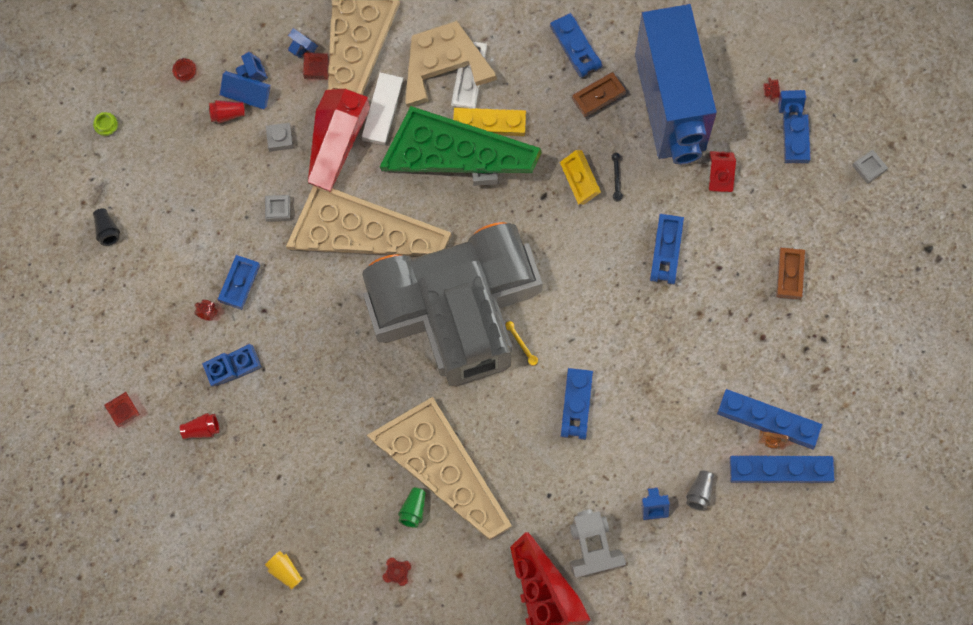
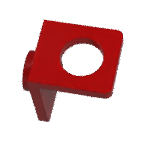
(722, 171)

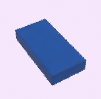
(244, 90)

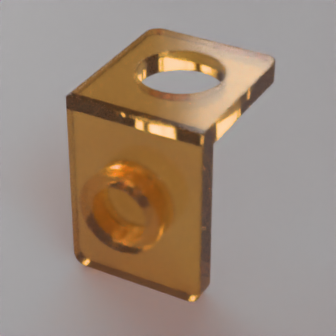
(773, 440)

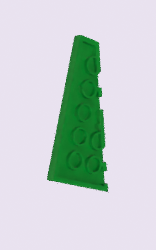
(446, 145)

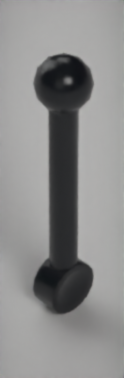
(617, 196)

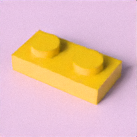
(580, 177)

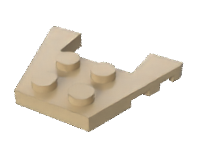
(440, 52)

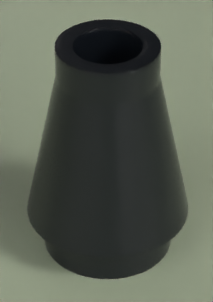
(105, 229)

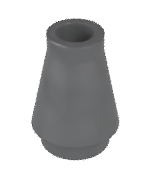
(700, 493)

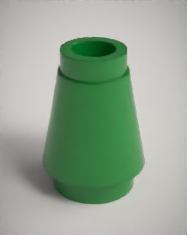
(412, 510)

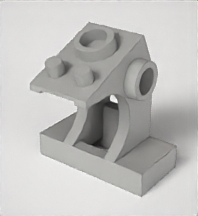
(587, 525)

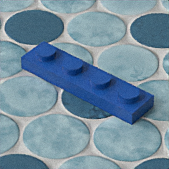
(769, 418)
(781, 469)

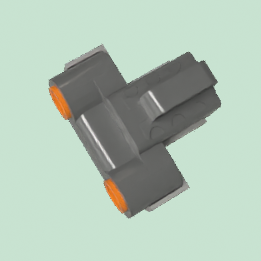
(455, 299)

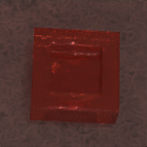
(316, 65)
(122, 409)

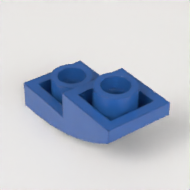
(231, 366)

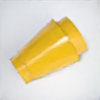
(283, 569)

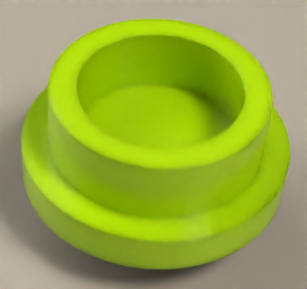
(105, 124)

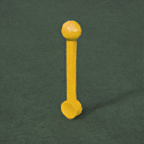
(532, 360)

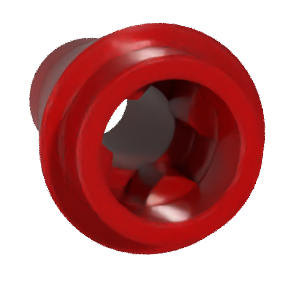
(224, 111)
(200, 427)

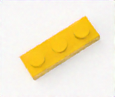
(493, 120)

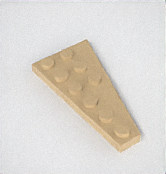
(356, 40)
(352, 225)
(435, 457)

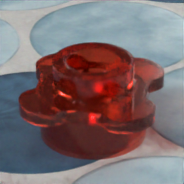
(400, 578)

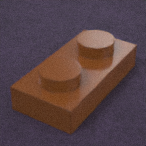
(598, 94)
(790, 273)

